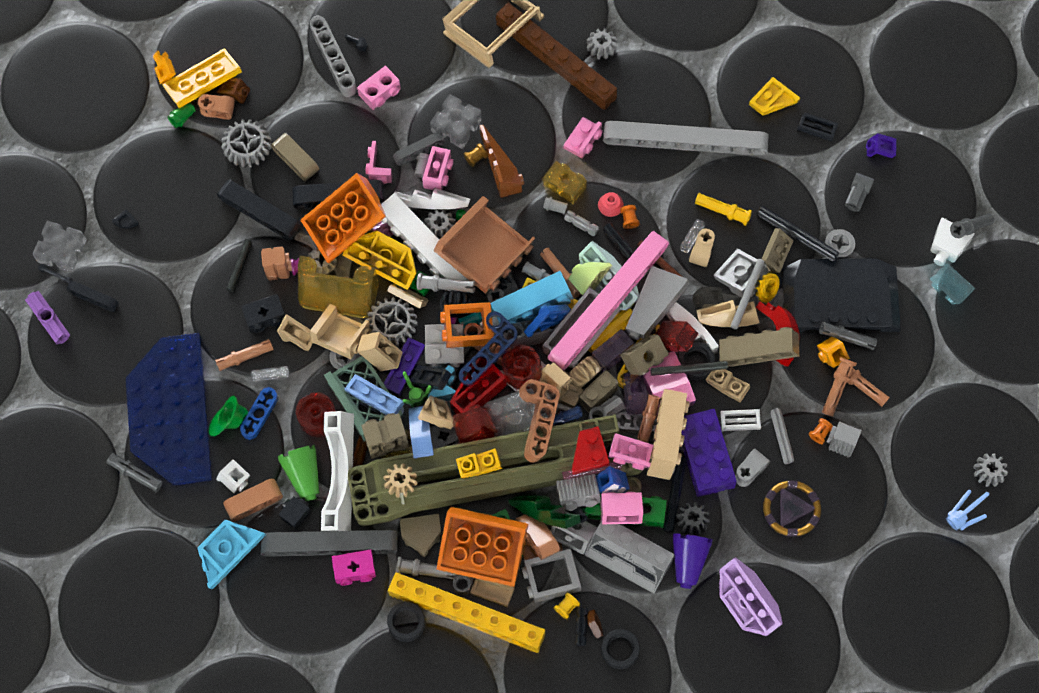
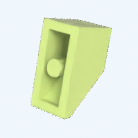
(588, 275)

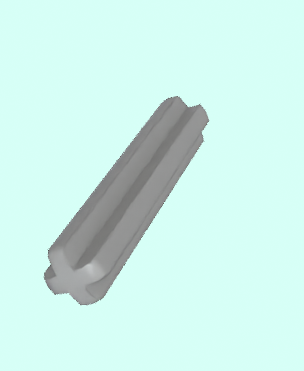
(782, 436)

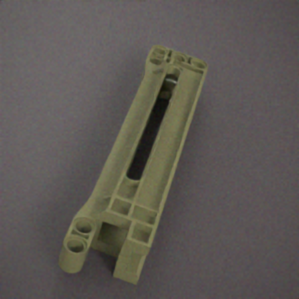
(461, 490)

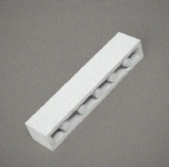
(417, 237)

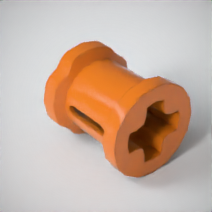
(629, 217)
(816, 435)

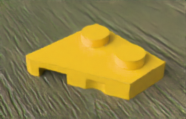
(773, 97)

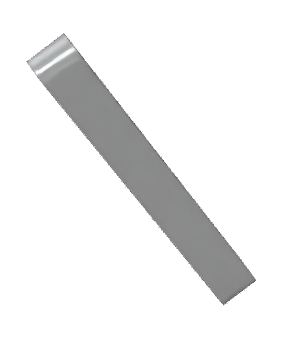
(685, 138)

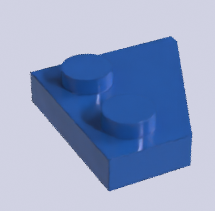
(547, 317)

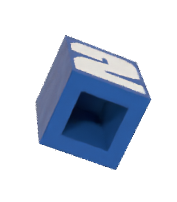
(612, 481)

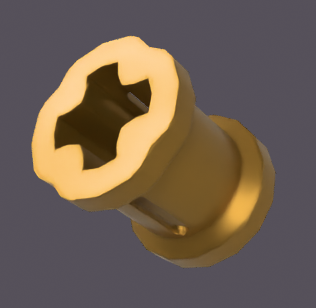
(475, 155)

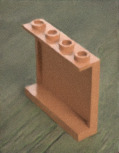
(483, 246)

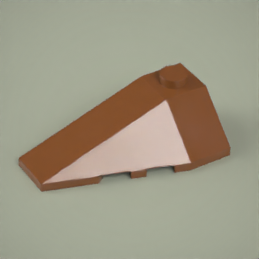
(504, 171)

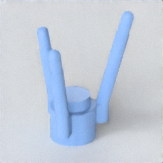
(957, 519)

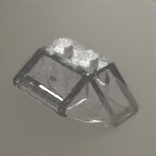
(512, 413)

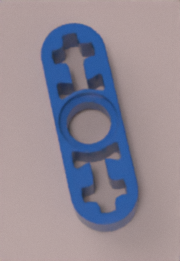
(248, 423)

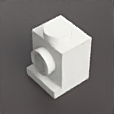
(231, 472)

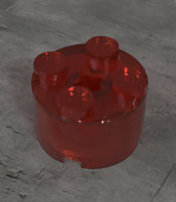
(521, 365)
(310, 406)
(474, 424)

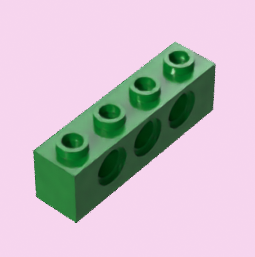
(654, 518)

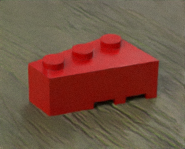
(481, 391)

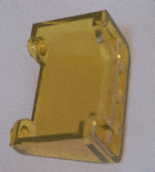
(351, 296)

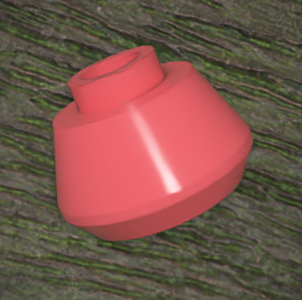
(610, 204)

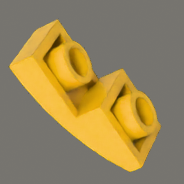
(479, 464)

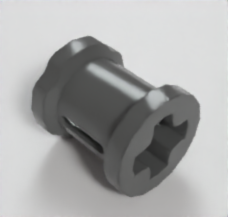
(497, 293)

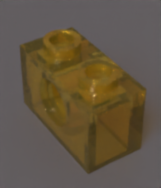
(569, 191)

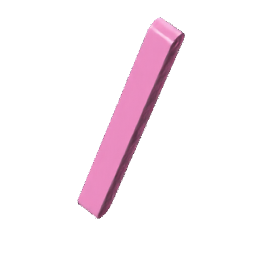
(608, 300)

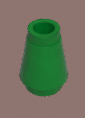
(181, 115)

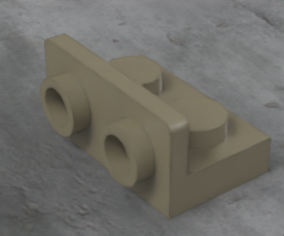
(777, 250)

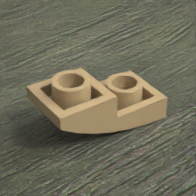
(728, 384)

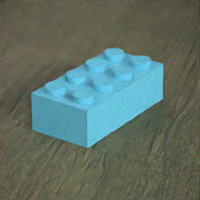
(526, 302)

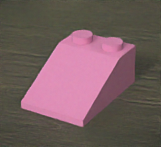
(675, 382)

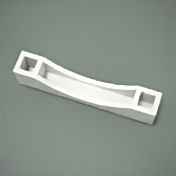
(338, 506)

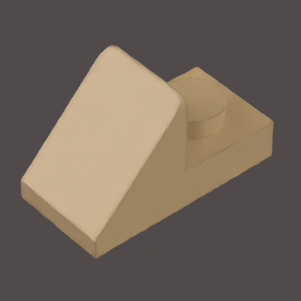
(295, 332)

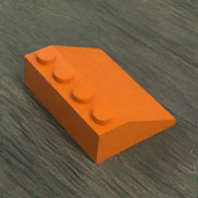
(344, 217)
(482, 546)

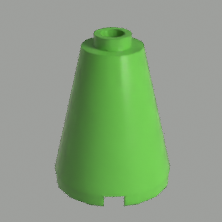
(302, 471)

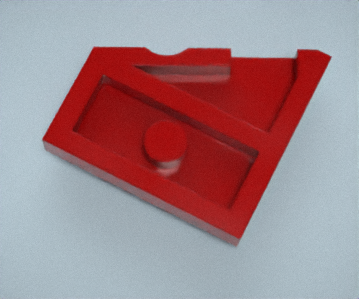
(589, 451)

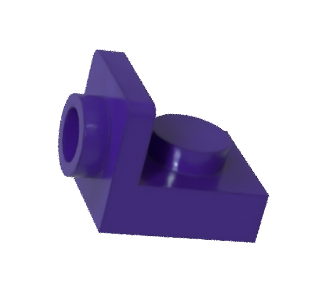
(881, 145)

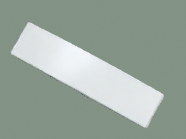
(438, 200)
(678, 313)

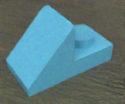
(447, 393)

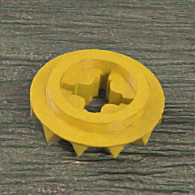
(767, 287)

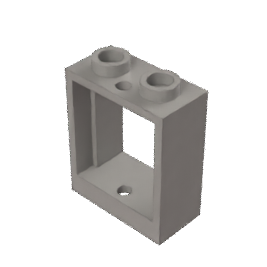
(575, 585)

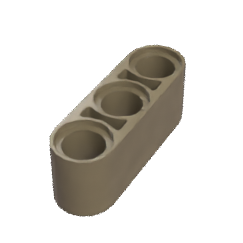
(295, 157)

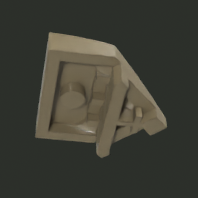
(421, 532)

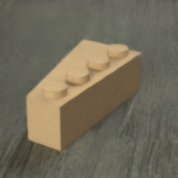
(668, 434)

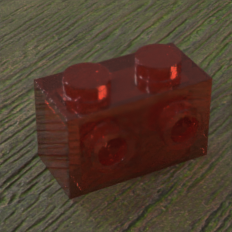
(677, 335)

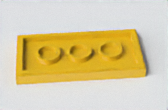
(202, 78)

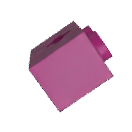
(344, 564)

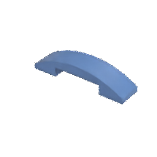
(420, 434)

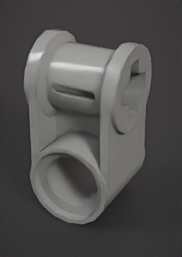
(752, 466)

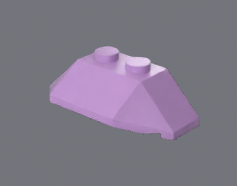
(748, 599)

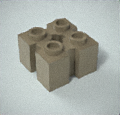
(385, 435)

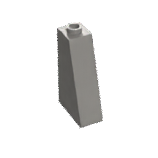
(655, 300)

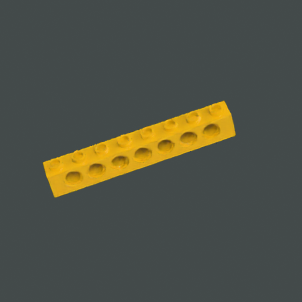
(467, 612)

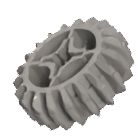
(232, 143)
(395, 307)

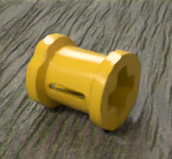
(566, 605)

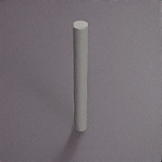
(747, 293)

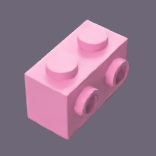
(437, 169)
(621, 508)

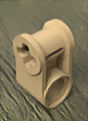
(702, 250)

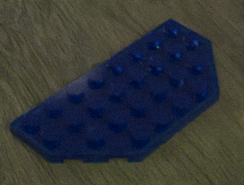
(170, 410)

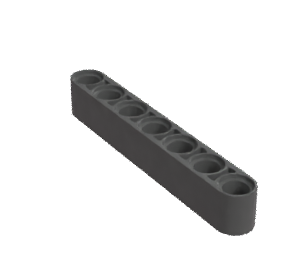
(329, 542)

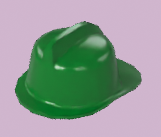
(228, 417)

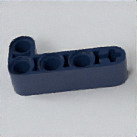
(485, 352)

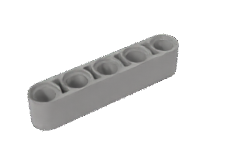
(335, 63)

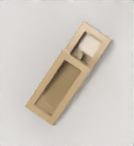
(723, 314)

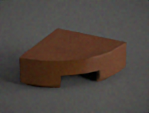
(594, 623)

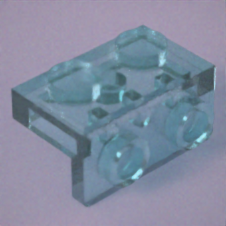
(952, 284)

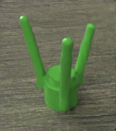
(416, 395)

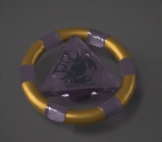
(792, 508)

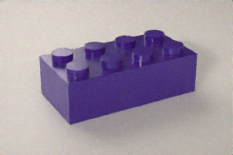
(707, 454)

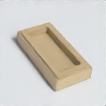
(408, 295)
(492, 591)

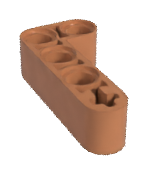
(539, 422)

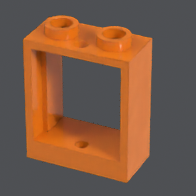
(466, 341)

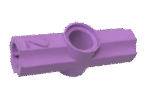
(41, 310)

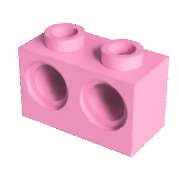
(376, 85)

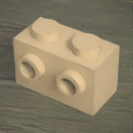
(379, 351)

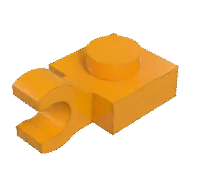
(164, 67)

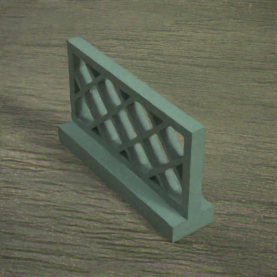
(346, 400)

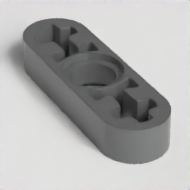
(422, 146)

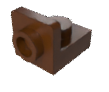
(234, 88)

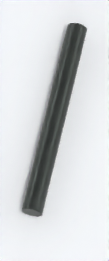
(689, 368)

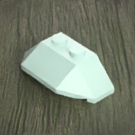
(595, 253)

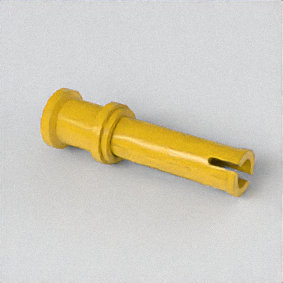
(732, 211)

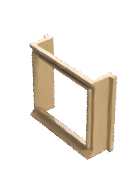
(474, 47)

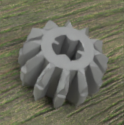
(601, 44)
(439, 218)
(996, 467)

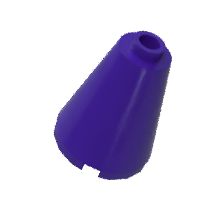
(689, 558)

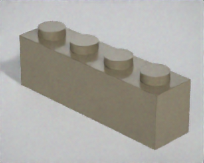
(759, 347)

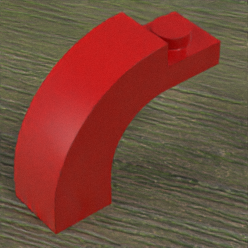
(781, 318)

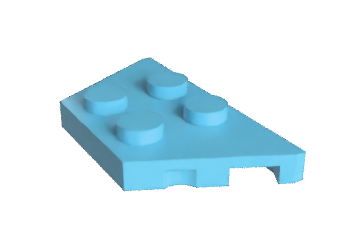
(225, 549)

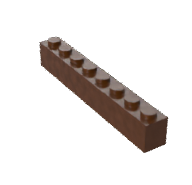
(558, 58)

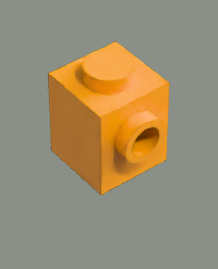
(831, 351)

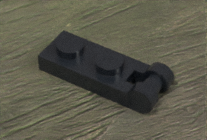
(426, 376)

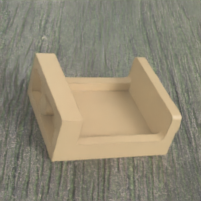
(338, 332)

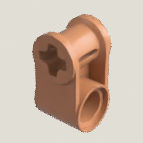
(217, 106)

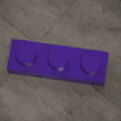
(410, 357)

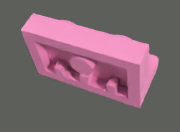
(583, 136)

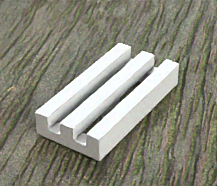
(757, 426)

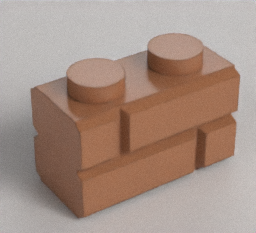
(276, 263)

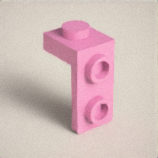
(381, 174)

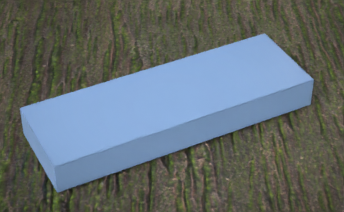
(373, 395)

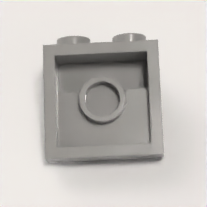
(737, 272)
(436, 350)

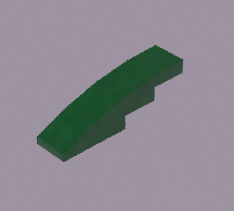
(542, 510)

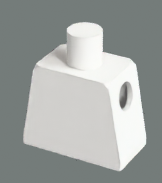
(946, 246)

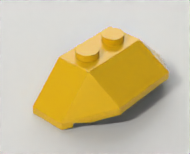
(386, 255)

